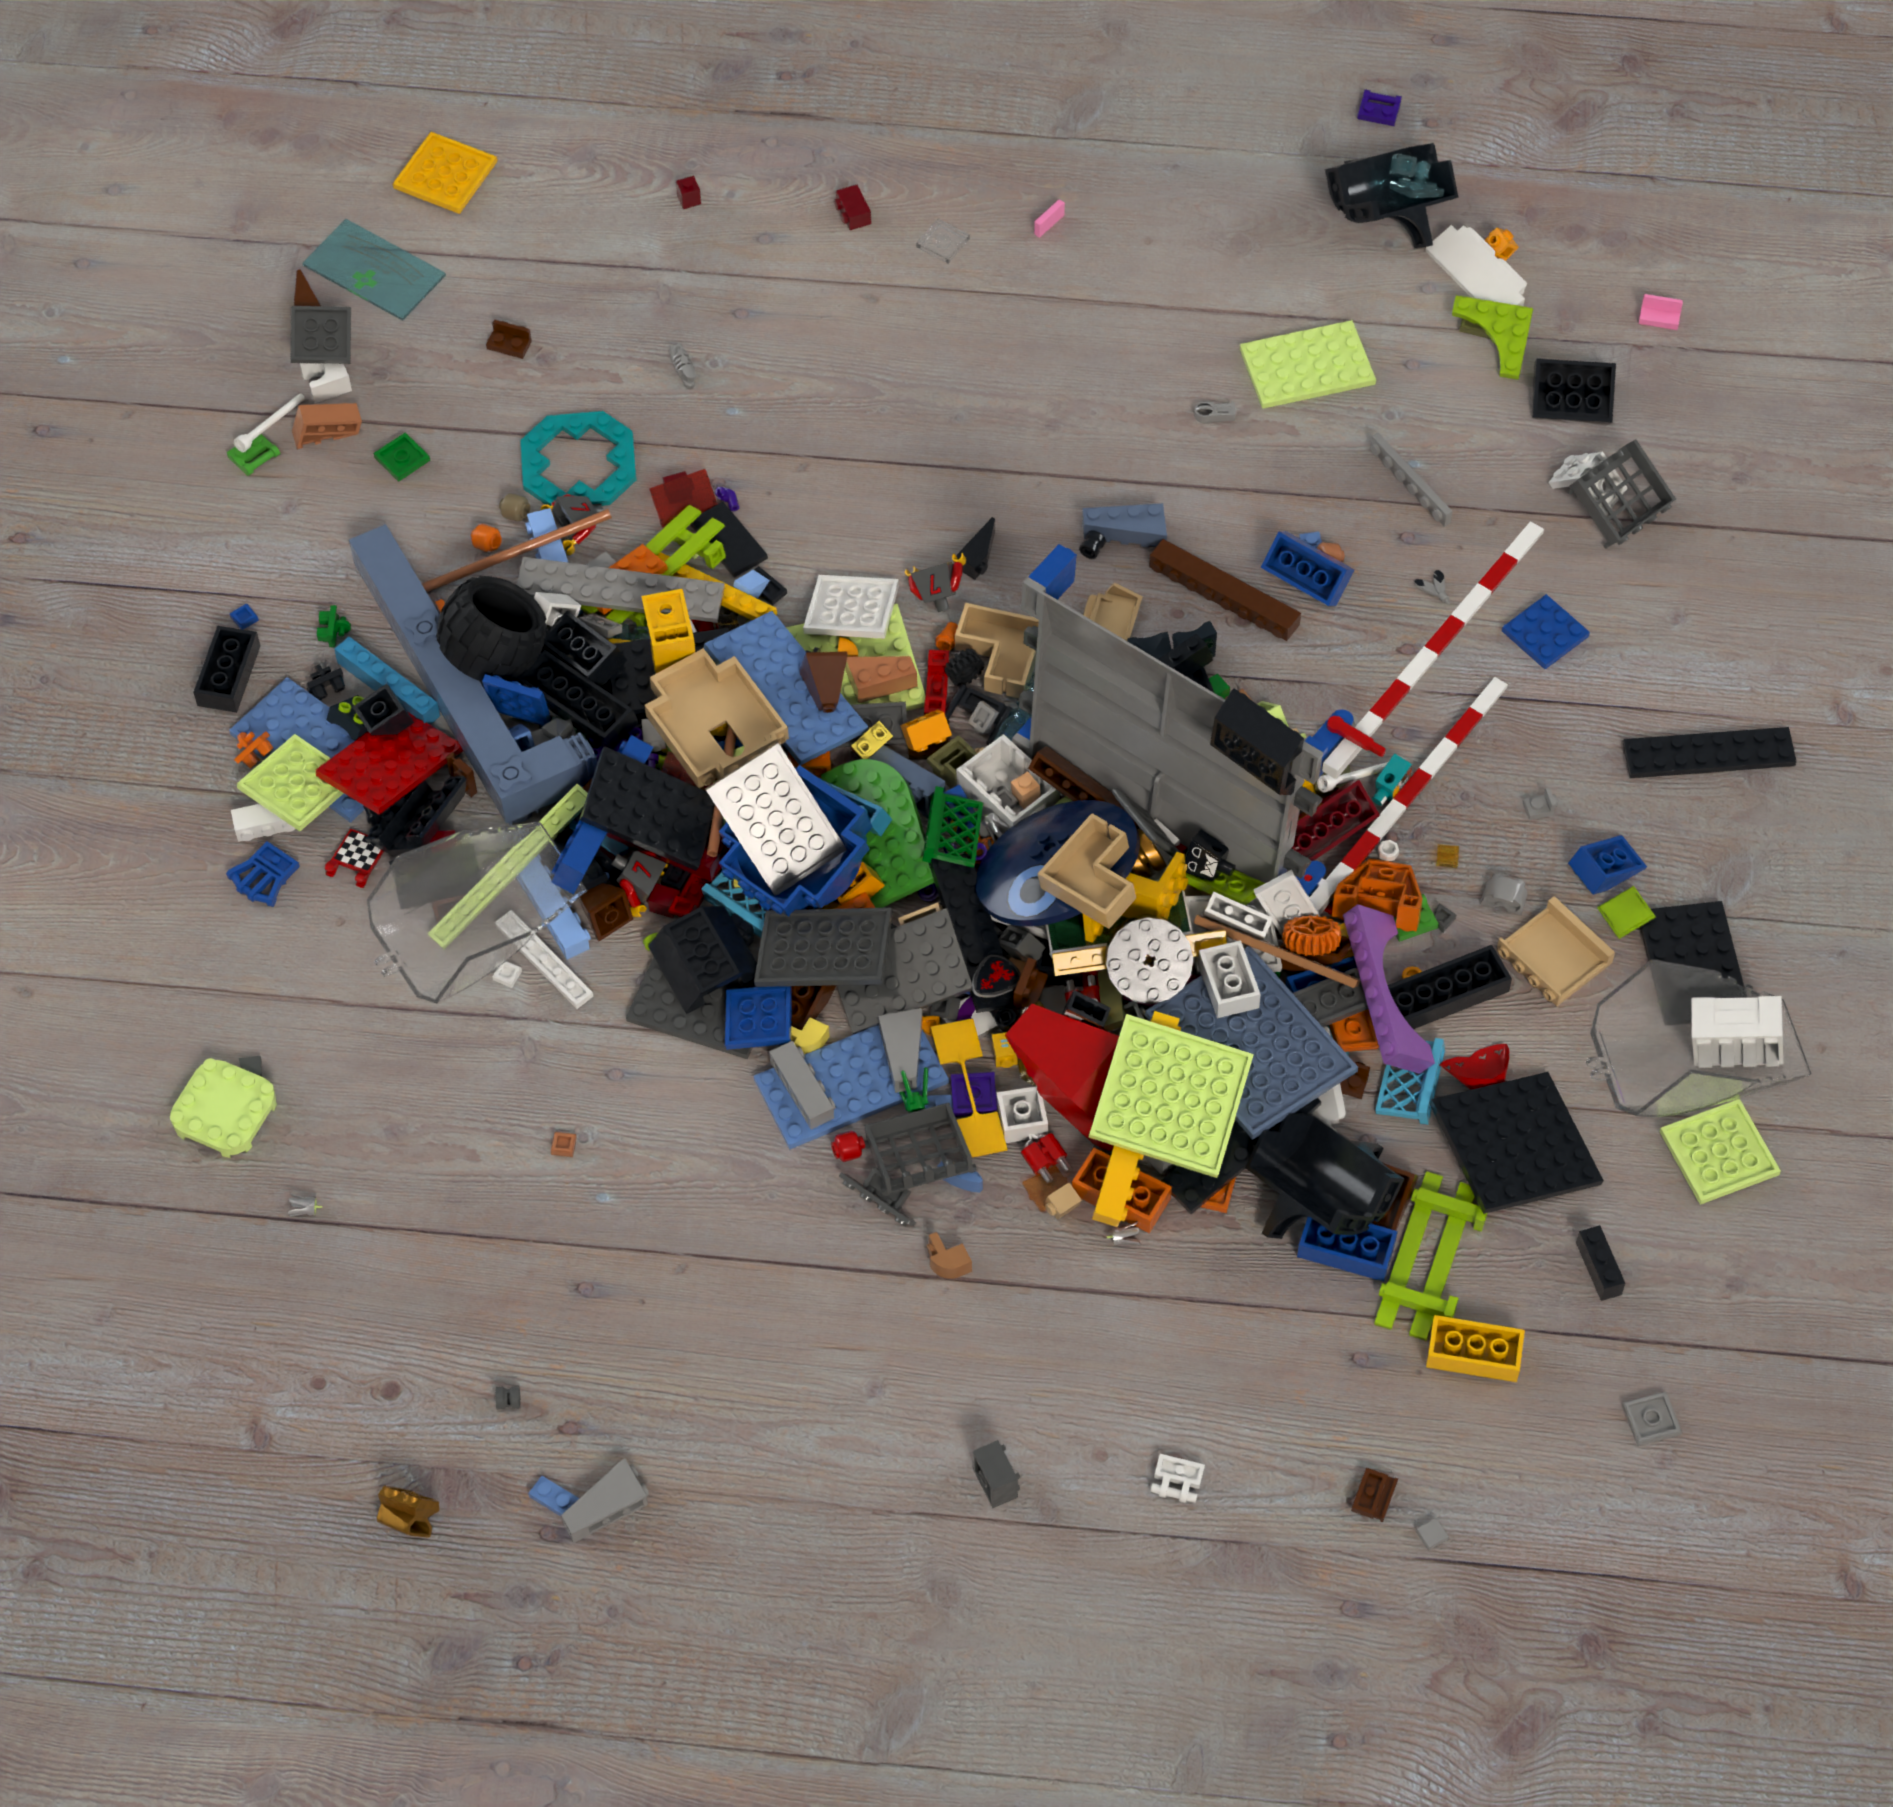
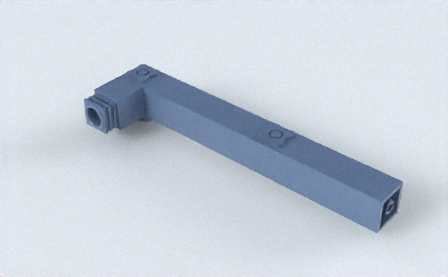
(512, 778)

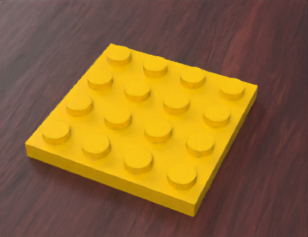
(445, 172)

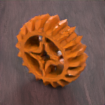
(1311, 935)

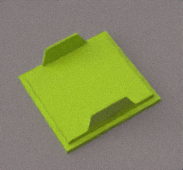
(1626, 912)

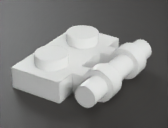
(1180, 1472)

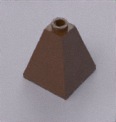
(824, 677)
(606, 909)

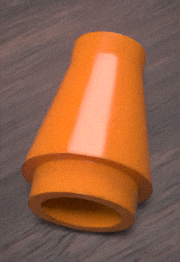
(946, 638)

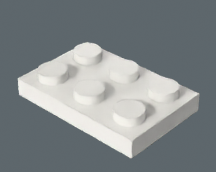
(1285, 899)

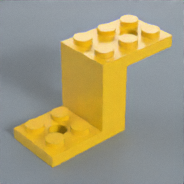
(669, 633)
(1151, 896)

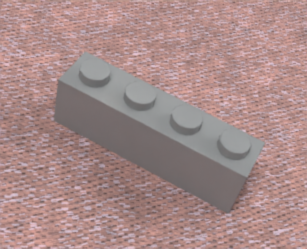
(802, 1085)

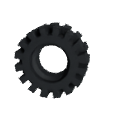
(964, 667)

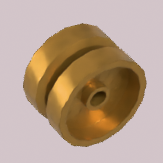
(1147, 853)

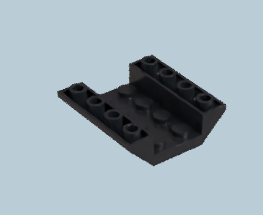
(1256, 741)
(416, 817)
(702, 954)

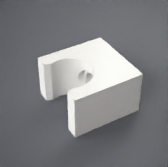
(333, 380)

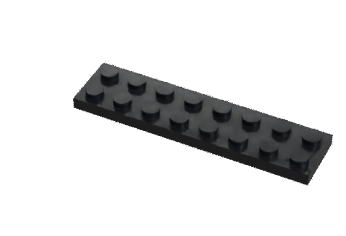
(1709, 752)
(971, 921)
(1195, 1189)

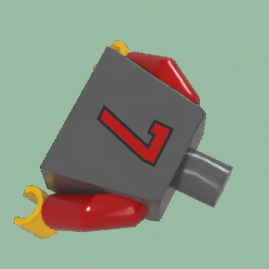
(572, 509)
(937, 582)
(638, 877)

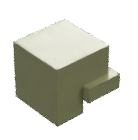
(950, 758)

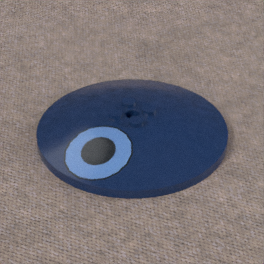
(1009, 871)

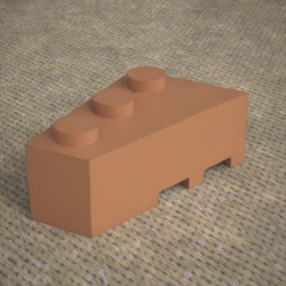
(324, 422)
(880, 676)

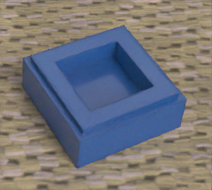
(244, 616)

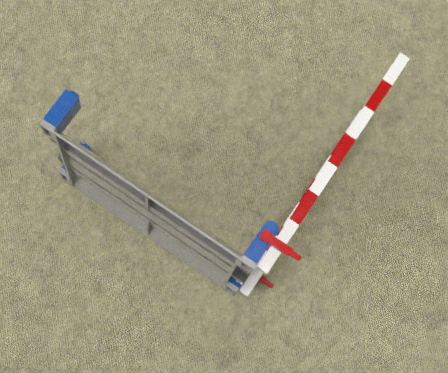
(1151, 732)

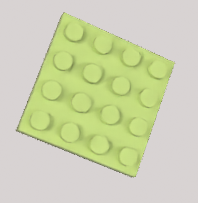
(289, 783)
(1719, 1151)

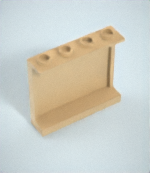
(1556, 952)

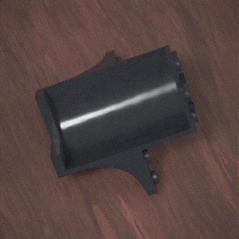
(1365, 195)
(1322, 1177)

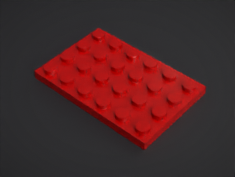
(387, 767)

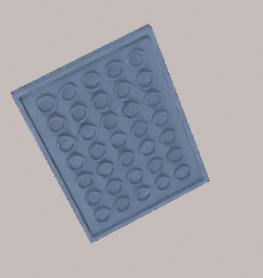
(1291, 1050)

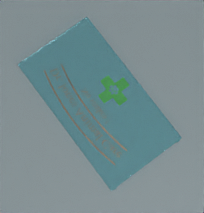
(374, 269)

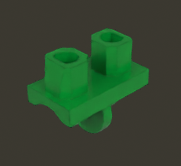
(335, 625)

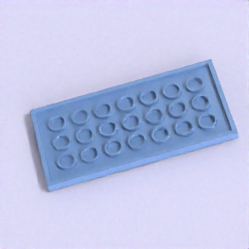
(773, 663)
(295, 711)
(855, 1079)

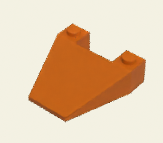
(1382, 887)

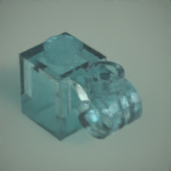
(1407, 167)

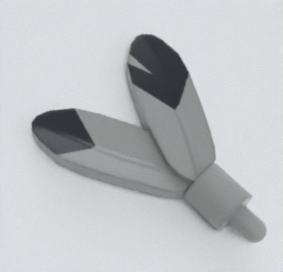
(1437, 589)

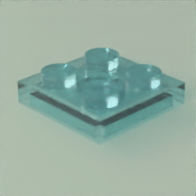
(1416, 188)

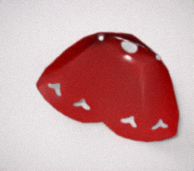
(1480, 1072)

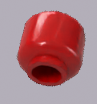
(848, 1146)

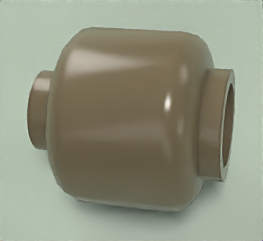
(514, 507)

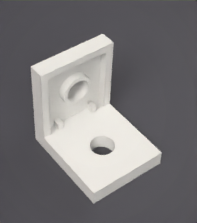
(1579, 465)

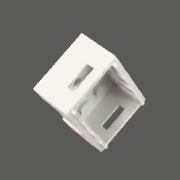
(995, 769)
(1737, 1031)

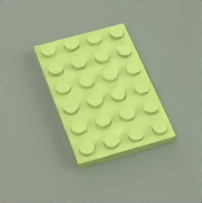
(1307, 364)

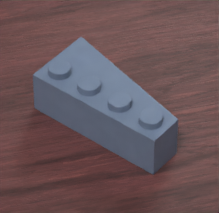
(1127, 523)
(919, 779)

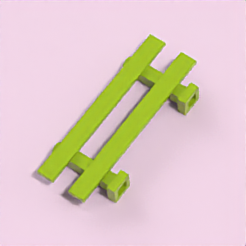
(690, 545)
(1428, 1303)

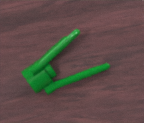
(914, 1101)

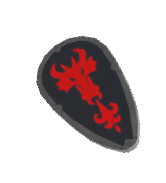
(995, 977)

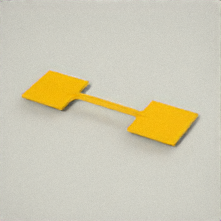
(958, 1043)

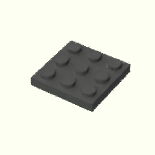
(320, 334)

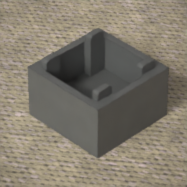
(995, 1474)

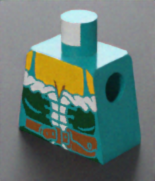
(1392, 779)

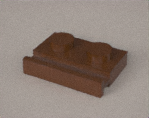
(459, 768)
(1374, 1494)

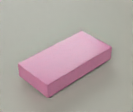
(1049, 218)

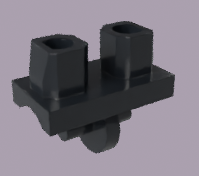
(333, 678)

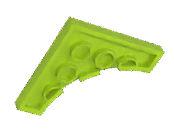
(1504, 324)

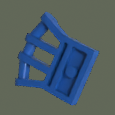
(271, 862)

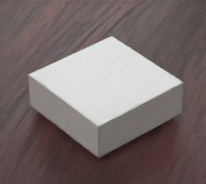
(507, 974)

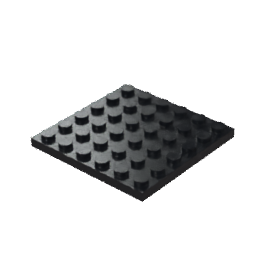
(1516, 1142)

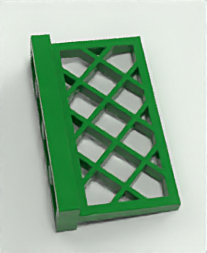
(935, 828)

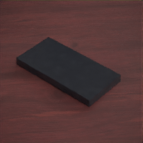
(739, 545)

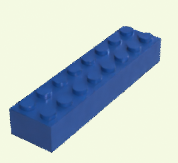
(586, 838)

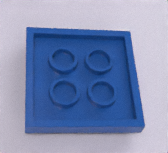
(1545, 631)
(517, 700)
(758, 1017)

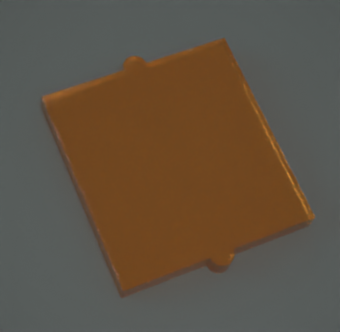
(1039, 1189)

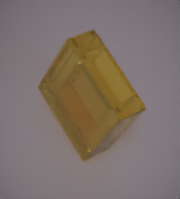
(1447, 856)

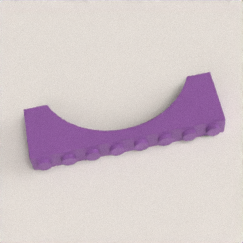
(1397, 1040)

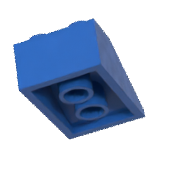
(1606, 864)

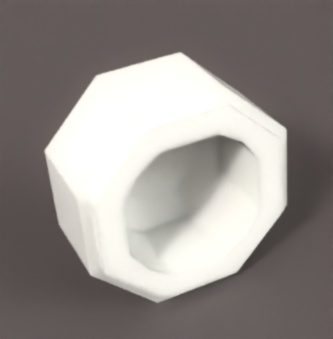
(1388, 850)

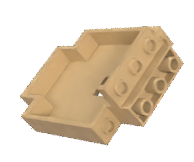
(702, 696)

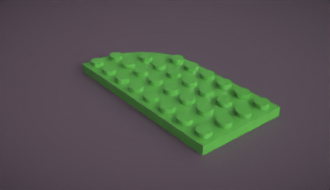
(900, 849)

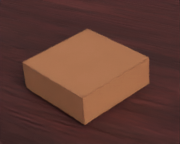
(563, 1144)

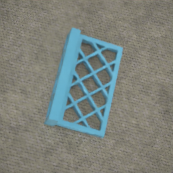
(721, 898)
(1424, 1095)

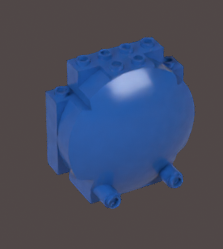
(821, 885)

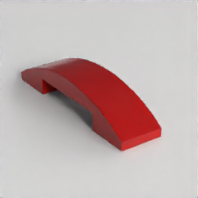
(936, 681)
(690, 897)

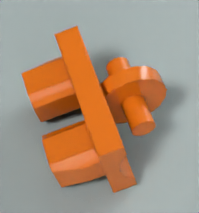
(247, 756)

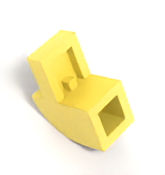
(812, 1037)

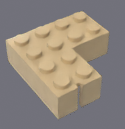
(1001, 638)
(1082, 872)

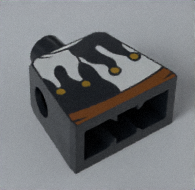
(1086, 1010)

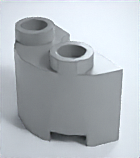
(1505, 893)

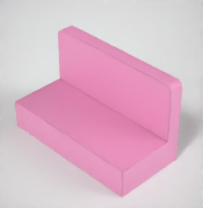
(1660, 311)

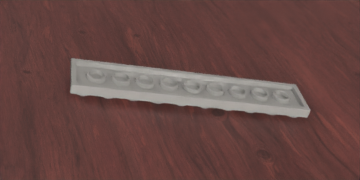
(618, 587)

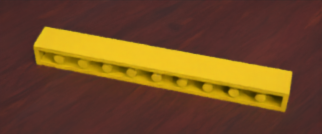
(1122, 1166)

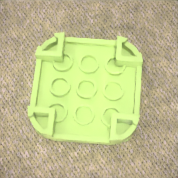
(223, 1107)

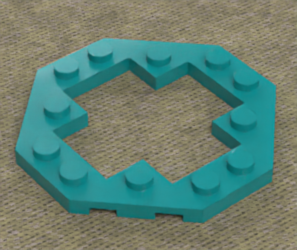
(576, 425)

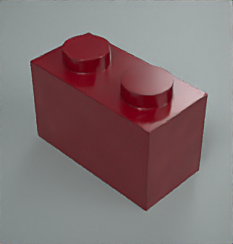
(853, 207)

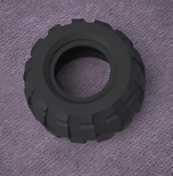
(491, 628)

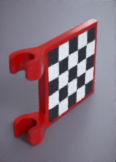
(356, 855)

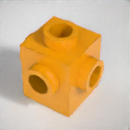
(1502, 243)

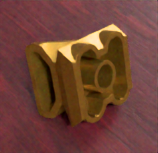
(406, 1511)

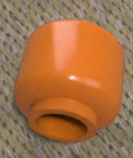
(486, 538)

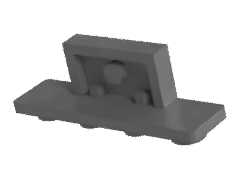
(872, 1191)

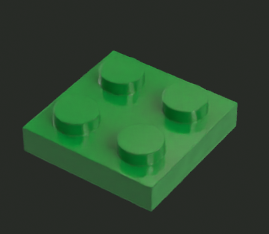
(401, 456)

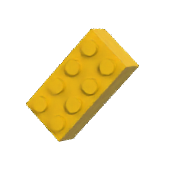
(1475, 1348)

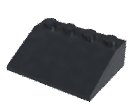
(1573, 390)

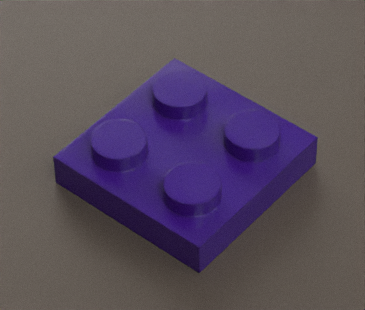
(983, 1093)

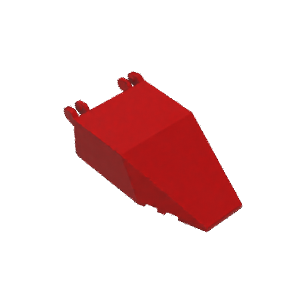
(1065, 1062)

